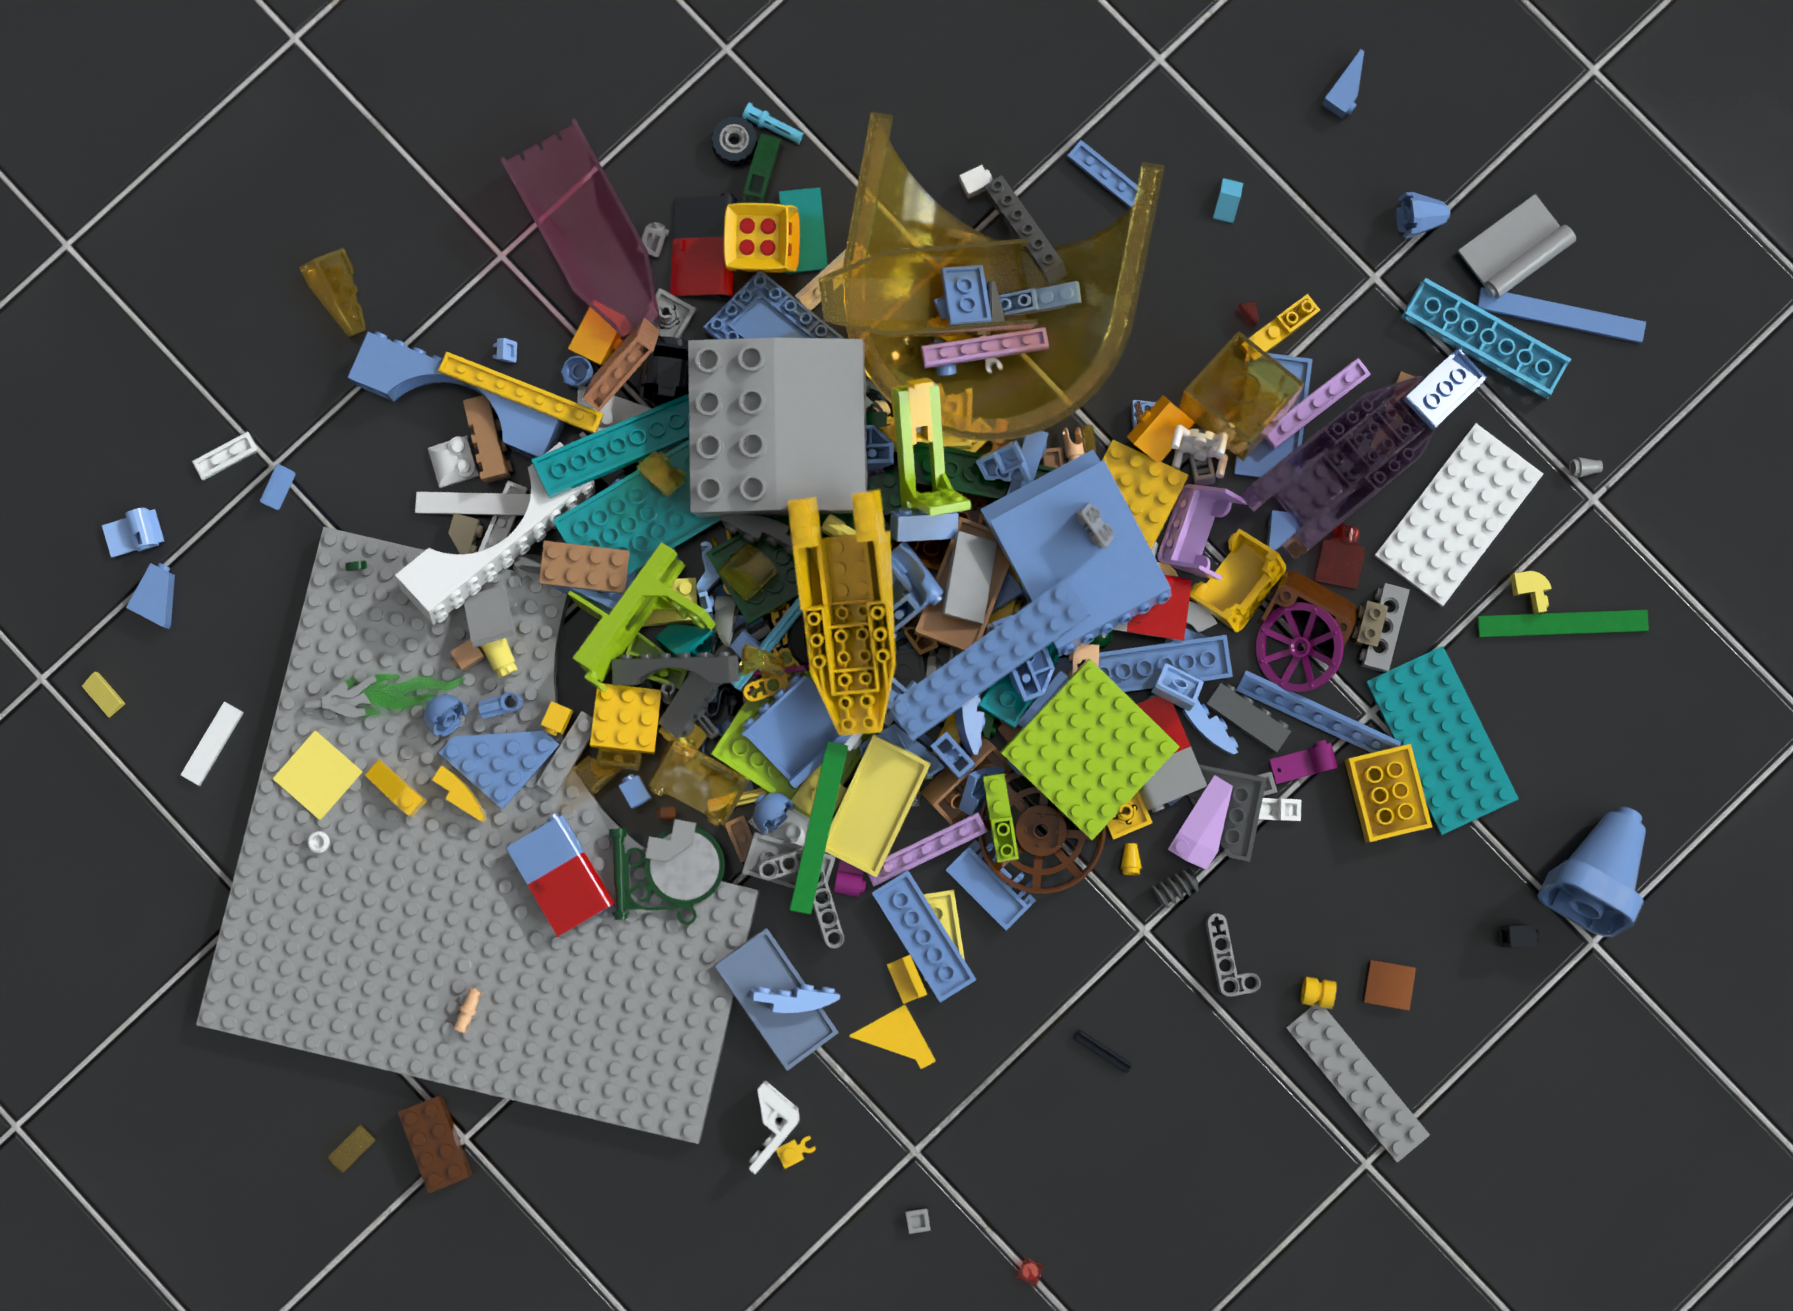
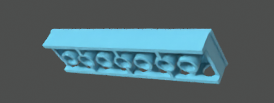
(1485, 338)

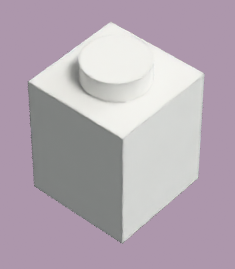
(974, 181)

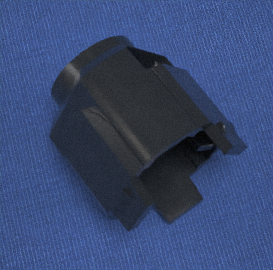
(665, 369)

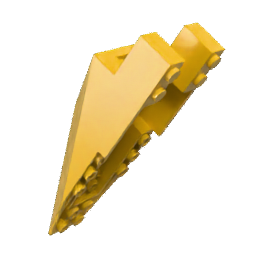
(847, 611)

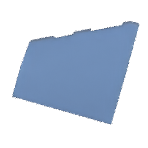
(1004, 464)
(974, 790)

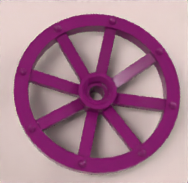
(1295, 650)

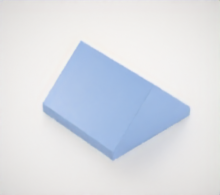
(1177, 687)

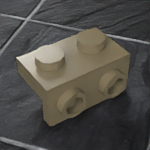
(1370, 624)

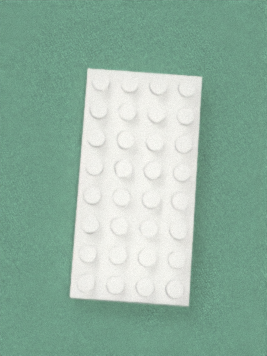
(1458, 515)

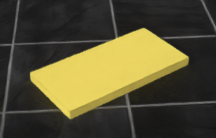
(876, 805)

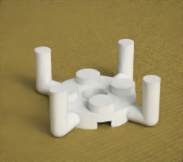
(1200, 446)

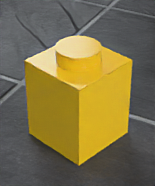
(556, 718)

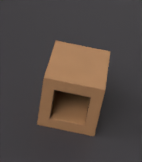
(467, 656)

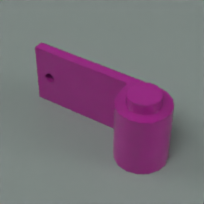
(1303, 763)
(849, 880)

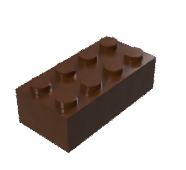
(435, 1143)

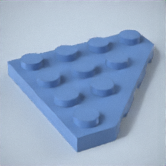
(500, 762)

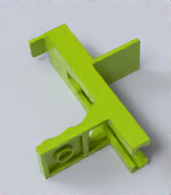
(646, 593)

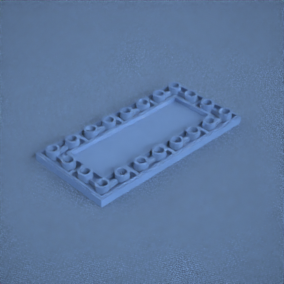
(767, 311)

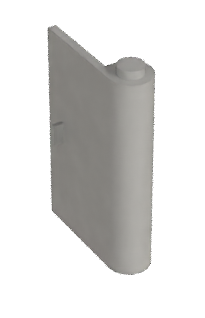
(1516, 247)

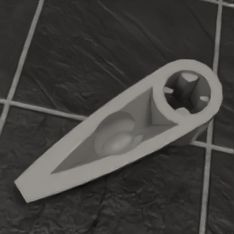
(725, 618)

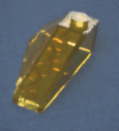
(333, 285)

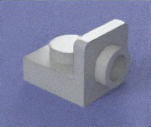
(654, 238)

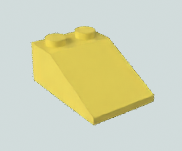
(686, 588)

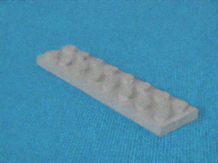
(1357, 1081)

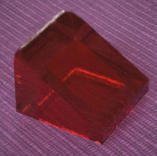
(1250, 312)

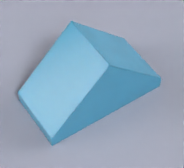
(1228, 200)

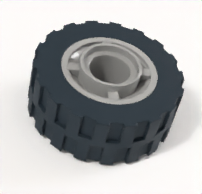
(729, 128)

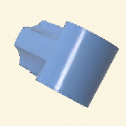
(498, 705)

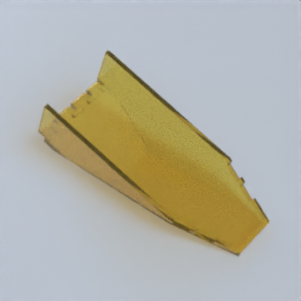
(897, 289)

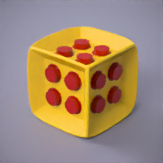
(761, 237)

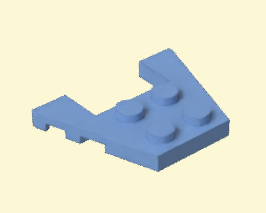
(899, 737)

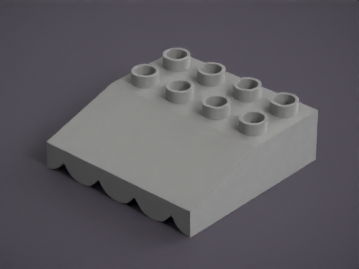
(776, 424)

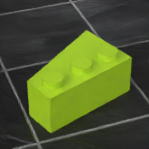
(642, 645)

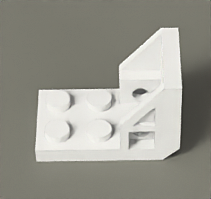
(774, 1105)

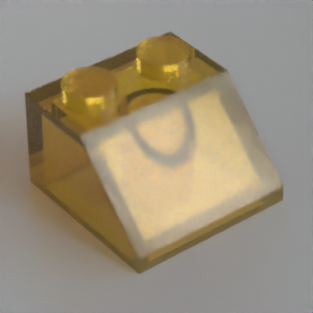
(662, 474)

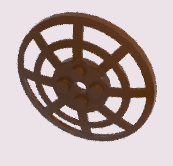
(1041, 846)

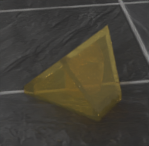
(594, 776)

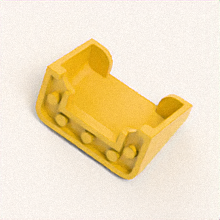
(1246, 581)

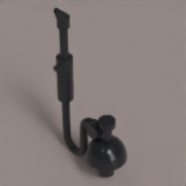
(732, 698)

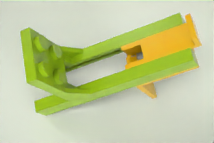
(919, 418)

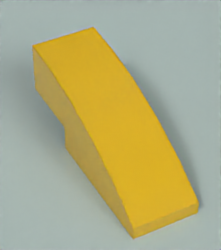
(459, 793)

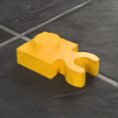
(792, 1152)

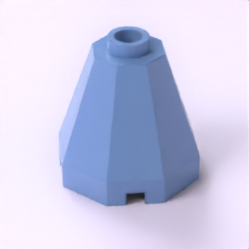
(1420, 214)

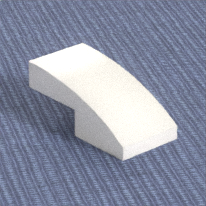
(1280, 809)

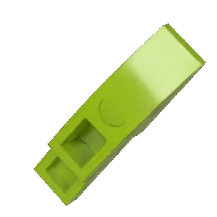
(1000, 817)

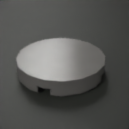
(528, 565)

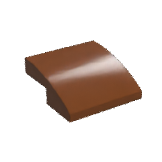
(1390, 985)

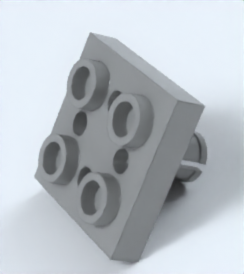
(683, 313)

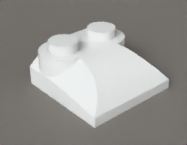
(453, 461)

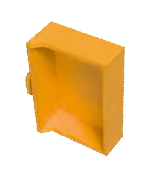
(595, 339)
(1157, 428)

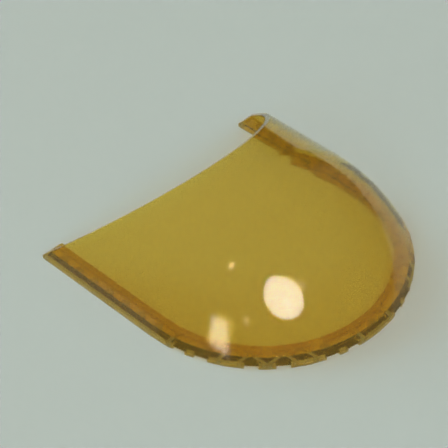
(1083, 337)

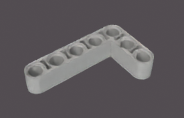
(819, 907)

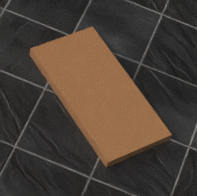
(950, 630)

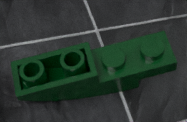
(761, 169)

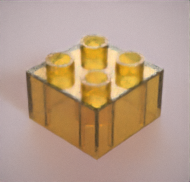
(1241, 395)

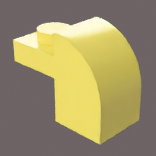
(1533, 584)

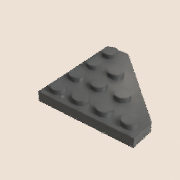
(1242, 812)

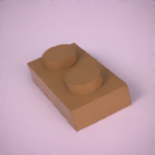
(740, 836)

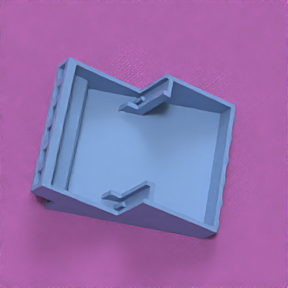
(1048, 544)

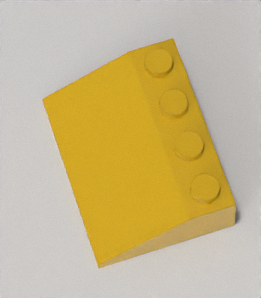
(1388, 793)

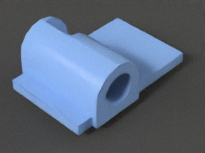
(135, 532)

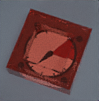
(1030, 1271)

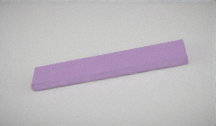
(984, 347)
(1318, 402)
(930, 847)

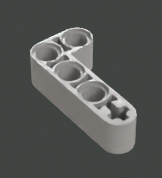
(1227, 953)

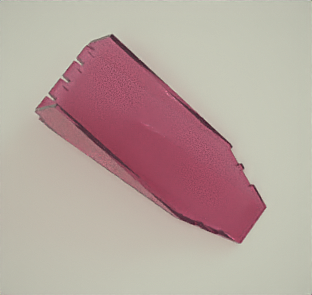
(586, 228)

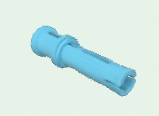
(763, 120)

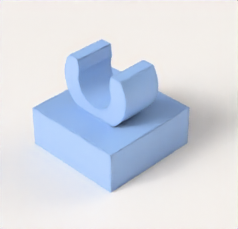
(506, 350)

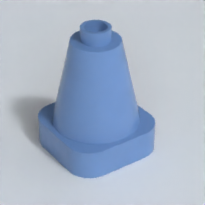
(1600, 876)

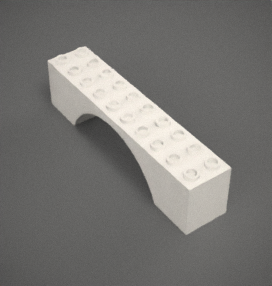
(443, 581)

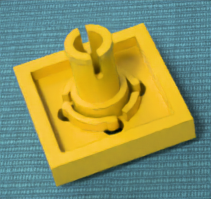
(1138, 818)

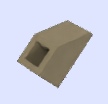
(465, 532)

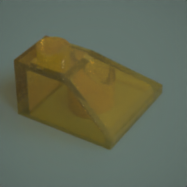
(747, 571)

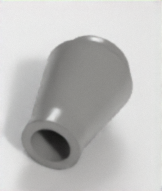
(1582, 467)

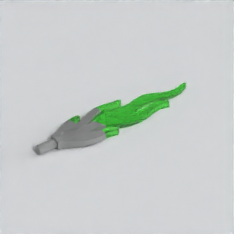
(373, 692)

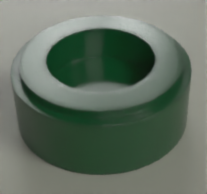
(357, 565)

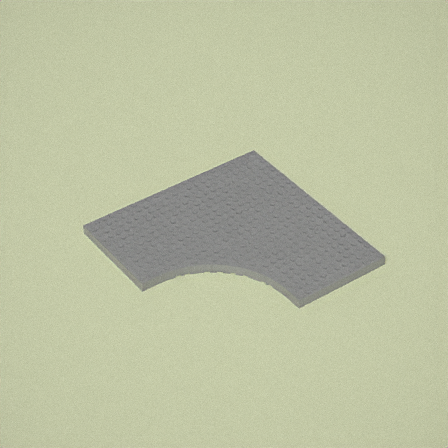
(404, 913)

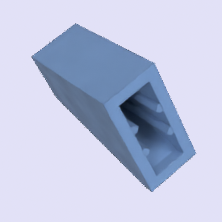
(154, 595)

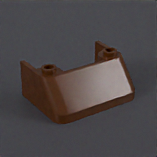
(1295, 585)

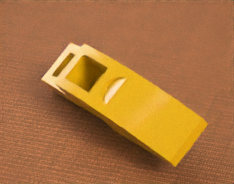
(1285, 324)

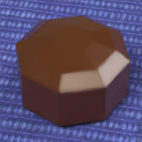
(665, 813)

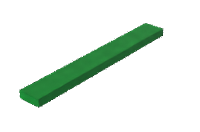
(1562, 623)
(818, 827)

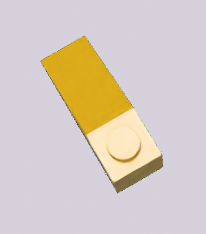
(395, 788)

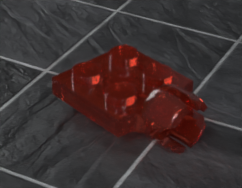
(1341, 558)

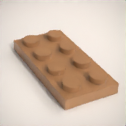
(584, 567)

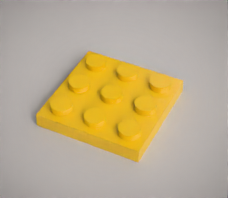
(626, 718)

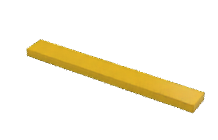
(520, 392)

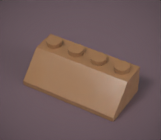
(947, 790)

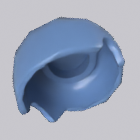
(577, 371)

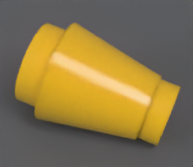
(1131, 861)

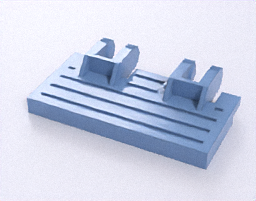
(988, 888)

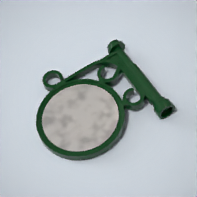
(680, 881)

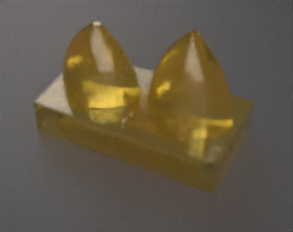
(767, 662)

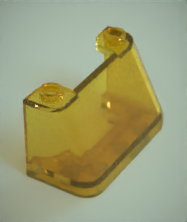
(698, 781)

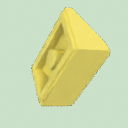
(103, 694)

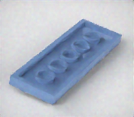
(924, 936)

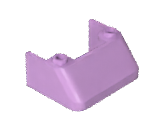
(1191, 526)

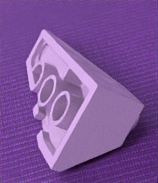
(1202, 831)

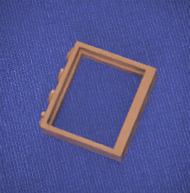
(621, 364)

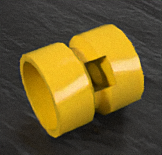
(1317, 992)

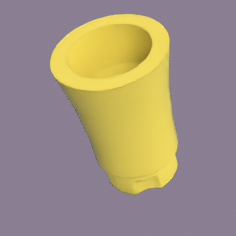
(500, 657)

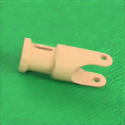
(1073, 450)

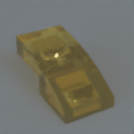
(351, 1149)

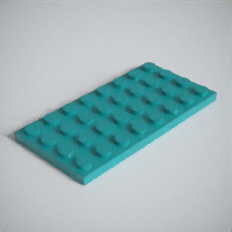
(636, 516)
(1451, 749)

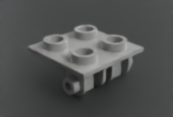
(1102, 532)

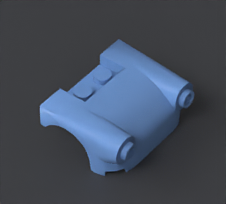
(911, 585)

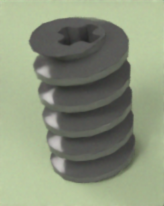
(1176, 887)

